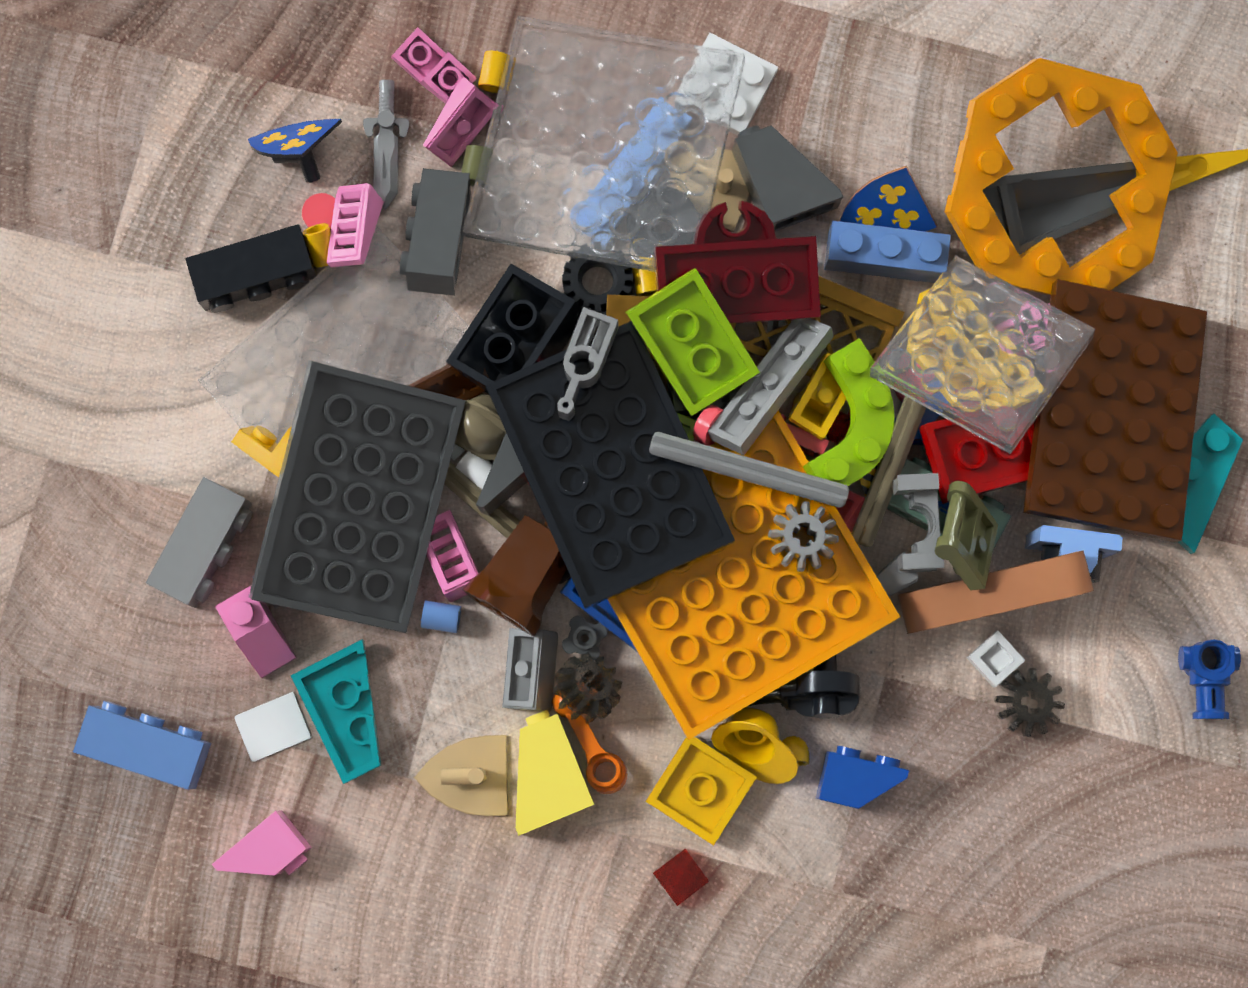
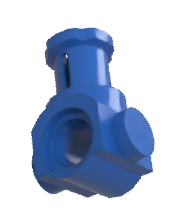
(1209, 682)

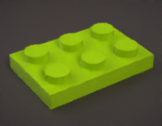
(692, 342)

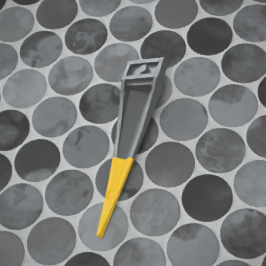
(1071, 198)

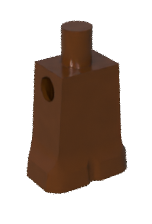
(520, 576)

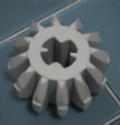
(813, 528)

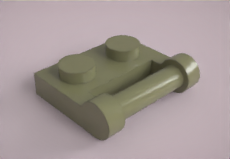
(967, 535)

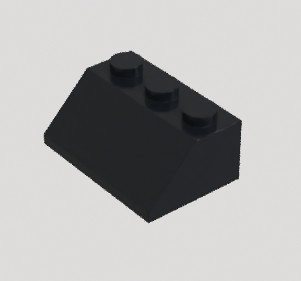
(515, 328)

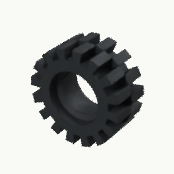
(573, 286)

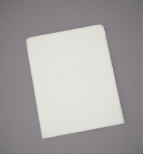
(272, 727)

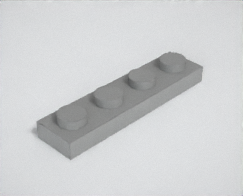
(767, 391)

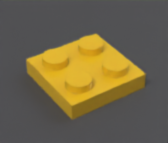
(701, 789)

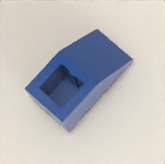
(857, 781)

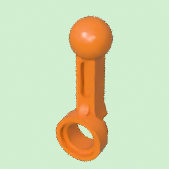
(594, 752)

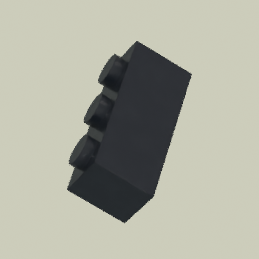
(251, 269)

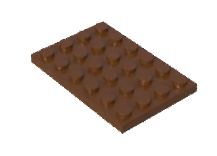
(1123, 420)

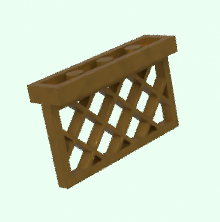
(849, 304)

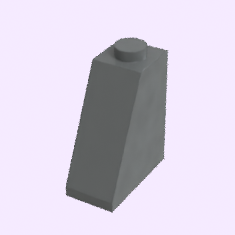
(782, 178)

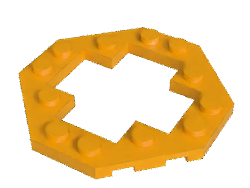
(984, 161)

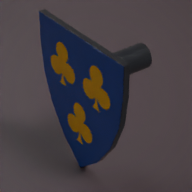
(295, 144)

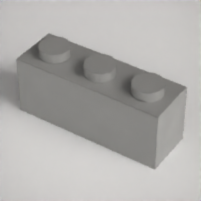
(200, 543)

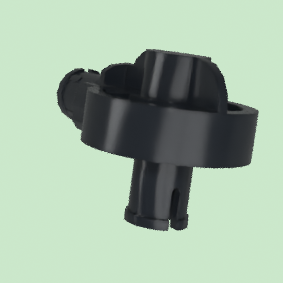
(818, 693)

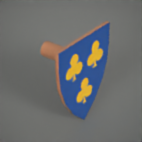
(890, 202)

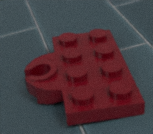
(747, 270)

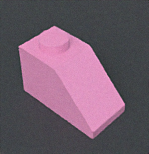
(255, 632)
(267, 849)

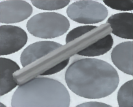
(749, 469)

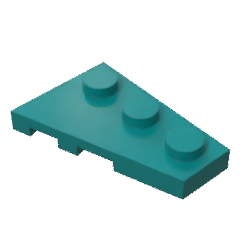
(1211, 460)
(342, 709)

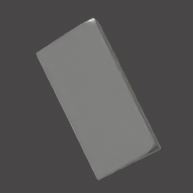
(530, 670)

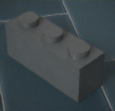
(436, 231)

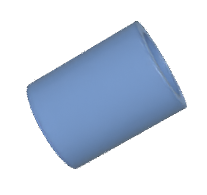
(441, 616)

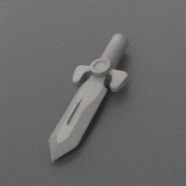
(386, 143)

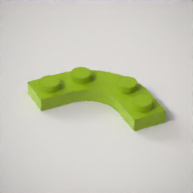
(870, 418)

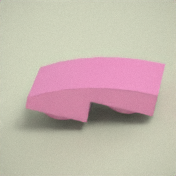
(431, 65)

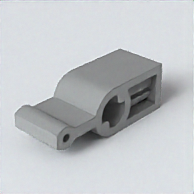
(580, 348)

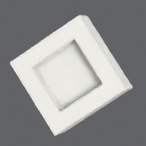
(995, 659)

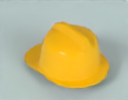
(754, 744)

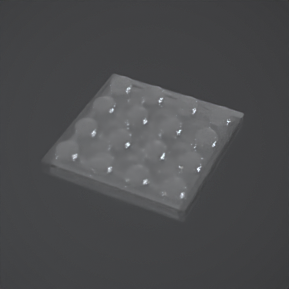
(982, 353)

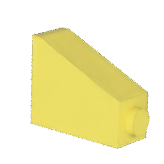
(548, 775)

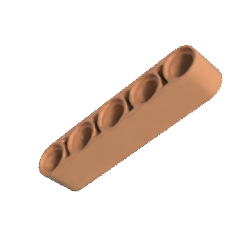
(1004, 591)

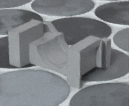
(922, 496)

